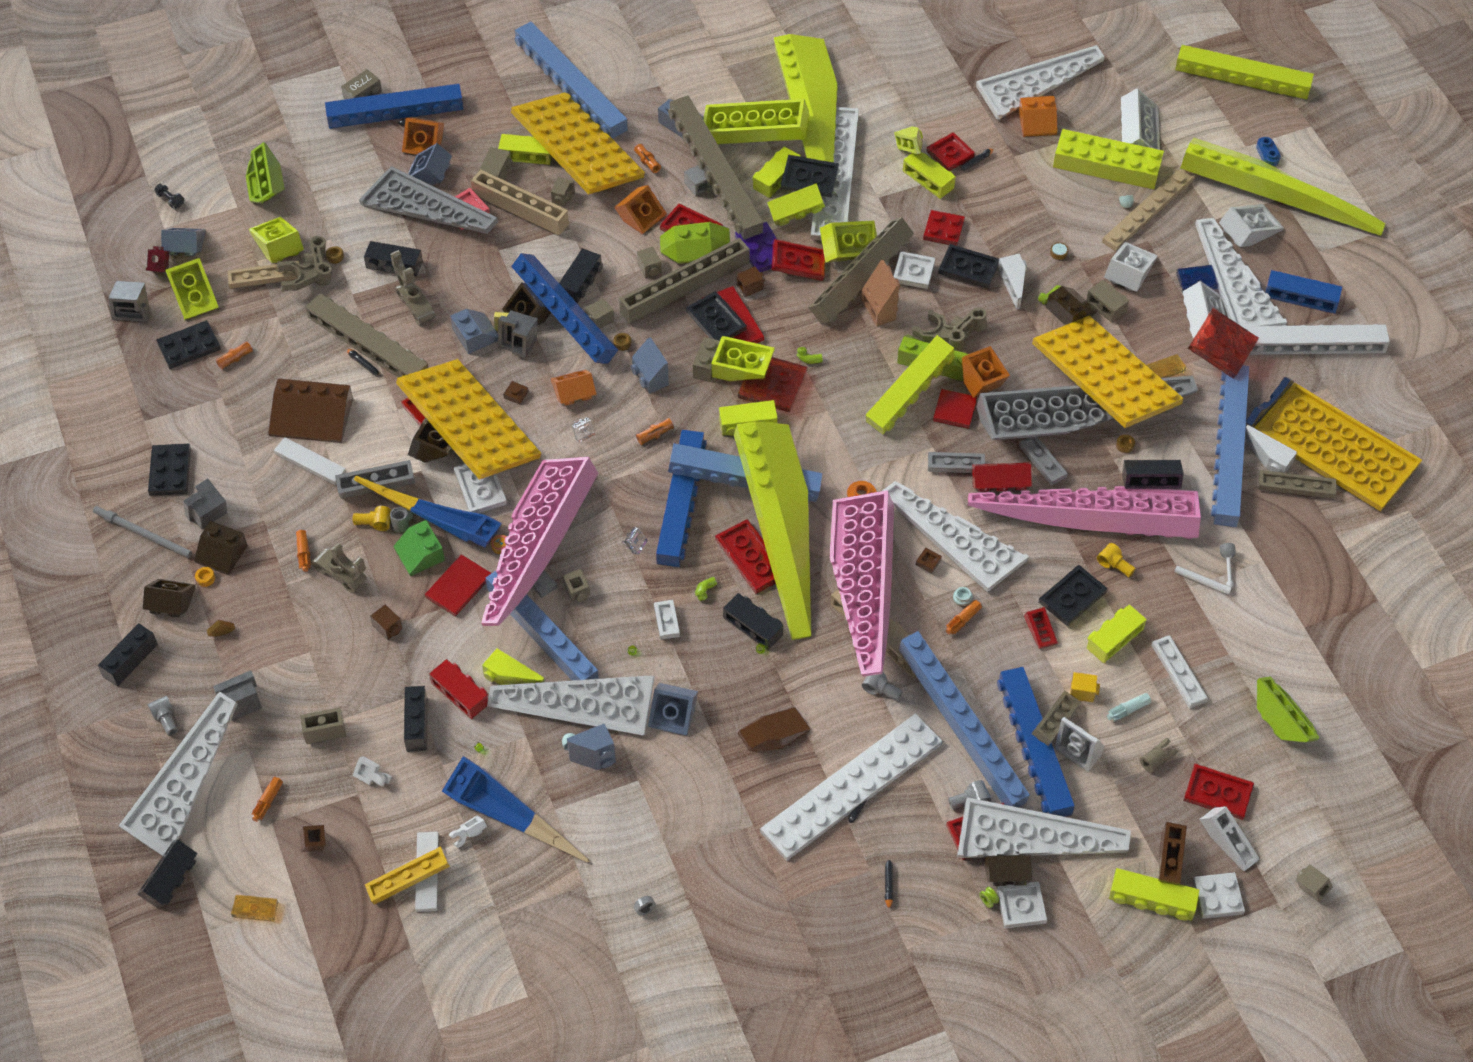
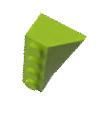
(912, 347)

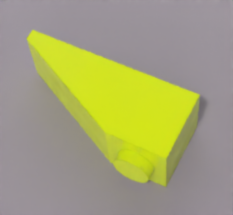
(909, 139)
(508, 671)

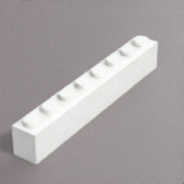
(1319, 339)

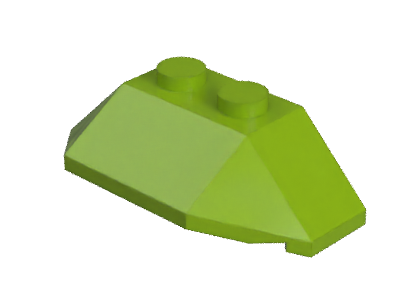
(263, 175)
(693, 241)
(1283, 713)

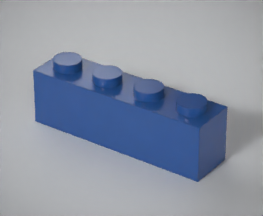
(1303, 291)

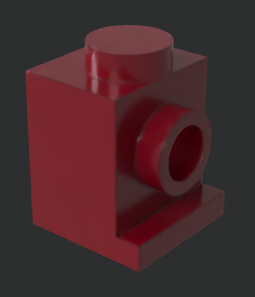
(163, 259)

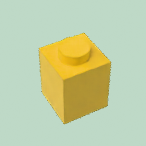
(1084, 687)

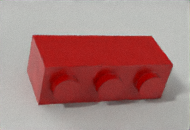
(1001, 476)
(459, 688)

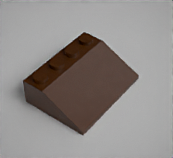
(310, 410)

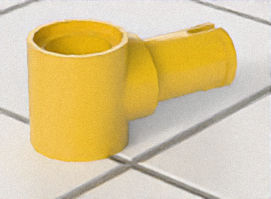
(378, 518)
(1112, 557)

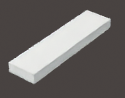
(309, 460)
(1179, 671)
(427, 889)

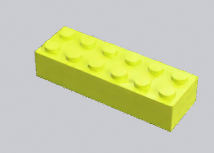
(757, 121)
(1108, 159)

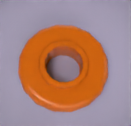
(860, 485)

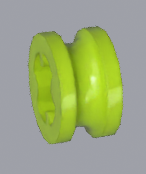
(989, 897)

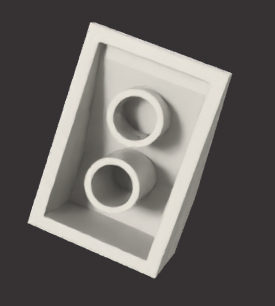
(1250, 224)
(1130, 266)
(1078, 745)

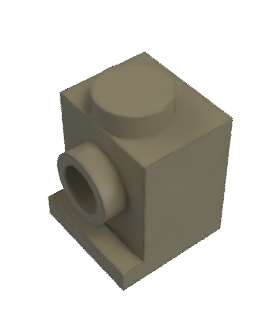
(562, 191)
(576, 585)

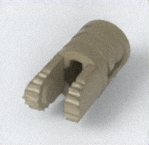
(1157, 756)

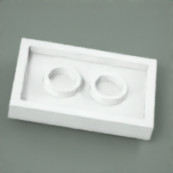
(479, 494)

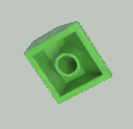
(419, 548)

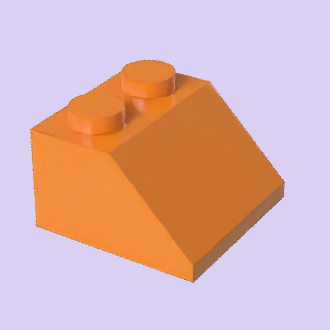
(1038, 116)
(421, 134)
(641, 209)
(983, 371)
(574, 387)

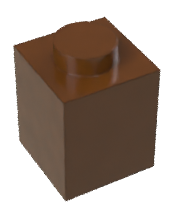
(750, 281)
(386, 622)
(312, 838)

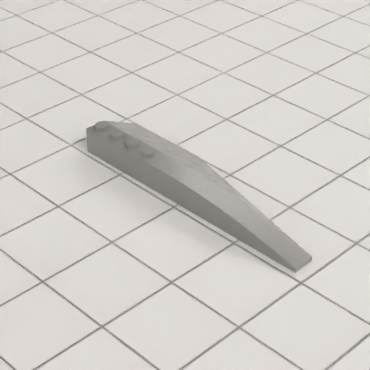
(1050, 410)

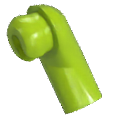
(1044, 297)
(807, 358)
(703, 586)

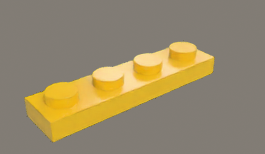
(407, 875)

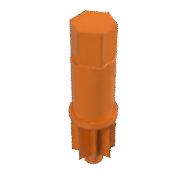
(303, 550)
(963, 617)
(266, 799)

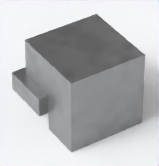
(129, 301)
(517, 333)
(205, 504)
(243, 692)

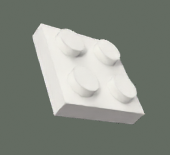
(914, 270)
(1219, 895)
(1021, 905)

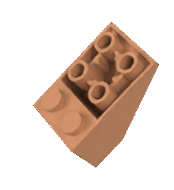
(881, 295)

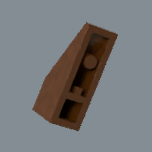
(1171, 852)

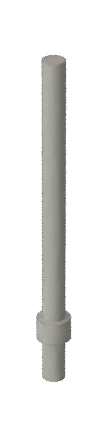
(112, 517)

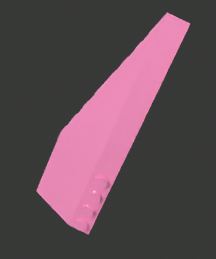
(1117, 510)
(537, 530)
(863, 571)

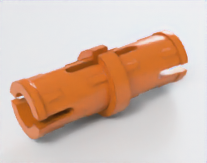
(642, 152)
(234, 355)
(664, 426)

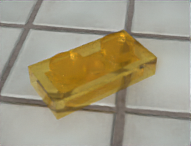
(1168, 366)
(254, 908)

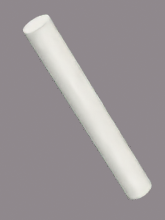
(1203, 580)

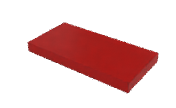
(753, 333)
(748, 554)

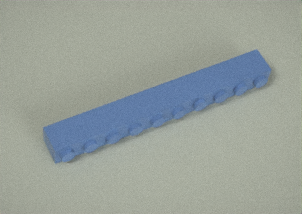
(570, 79)
(1230, 448)
(963, 721)

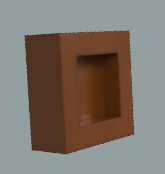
(516, 392)
(928, 560)

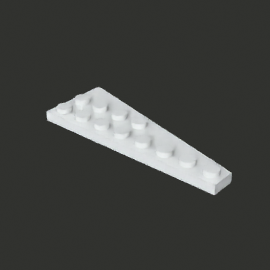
(1005, 90)
(1237, 284)
(970, 548)
(617, 702)
(168, 800)
(1011, 831)

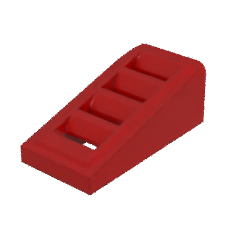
(1029, 618)

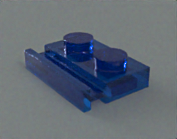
(1189, 276)

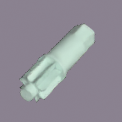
(1128, 707)

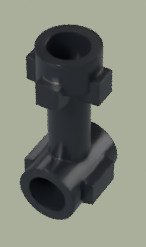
(174, 200)

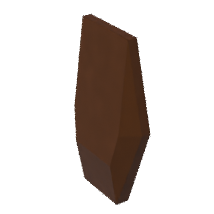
(774, 730)

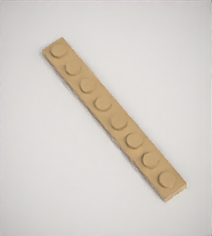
(1148, 209)

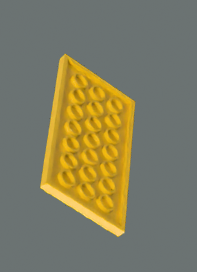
(577, 143)
(1107, 371)
(468, 418)
(1339, 446)

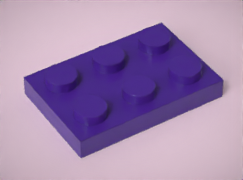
(760, 248)

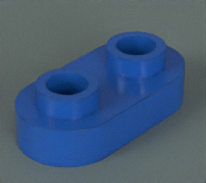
(1268, 151)

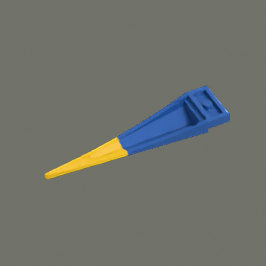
(461, 523)

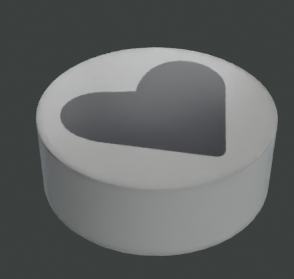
(644, 905)

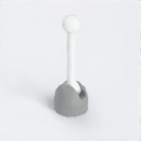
(1228, 551)

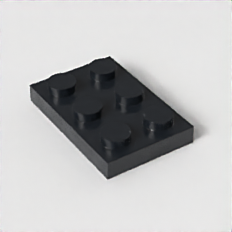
(804, 172)
(969, 266)
(716, 317)
(188, 344)
(169, 469)
(1073, 595)

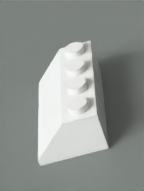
(1140, 120)
(1199, 301)

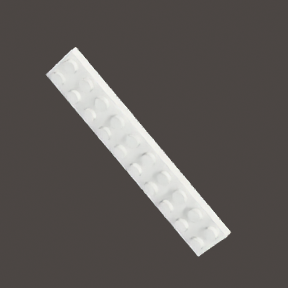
(837, 207)
(850, 787)

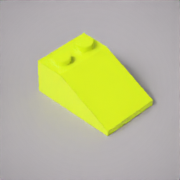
(277, 239)
(846, 239)
(192, 289)
(740, 360)

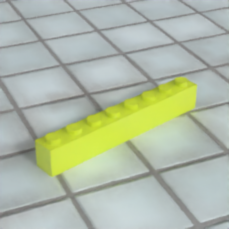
(1244, 72)

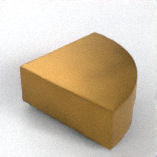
(220, 628)

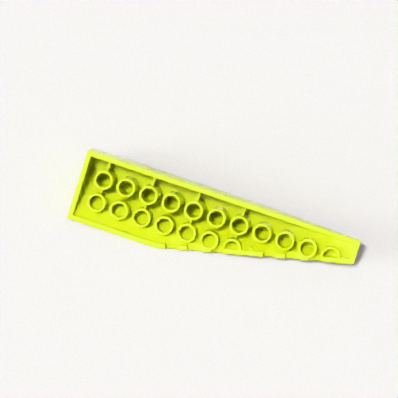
(811, 77)
(1268, 181)
(782, 514)

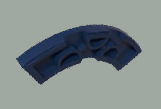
(1261, 410)

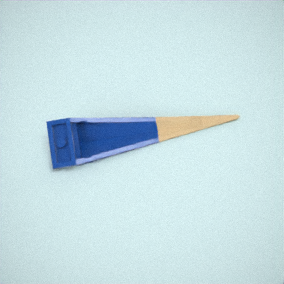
(484, 793)

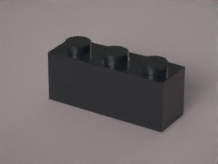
(379, 258)
(581, 274)
(1152, 474)
(753, 621)
(127, 654)
(415, 718)
(168, 874)

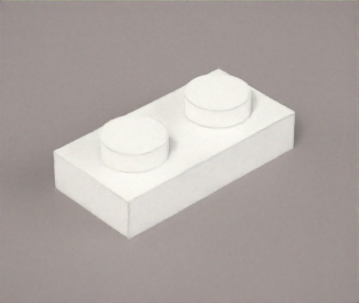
(666, 619)

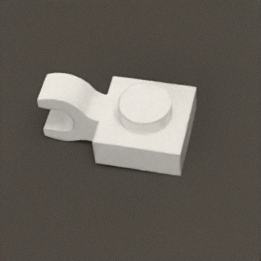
(368, 772)
(470, 828)

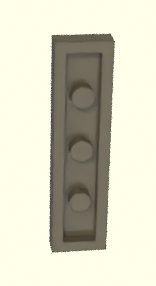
(1297, 484)
(1050, 724)

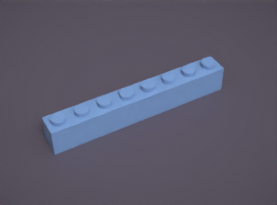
(724, 468)
(550, 638)

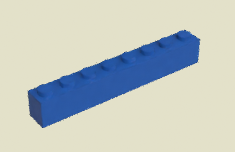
(394, 106)
(564, 308)
(678, 509)
(1041, 758)

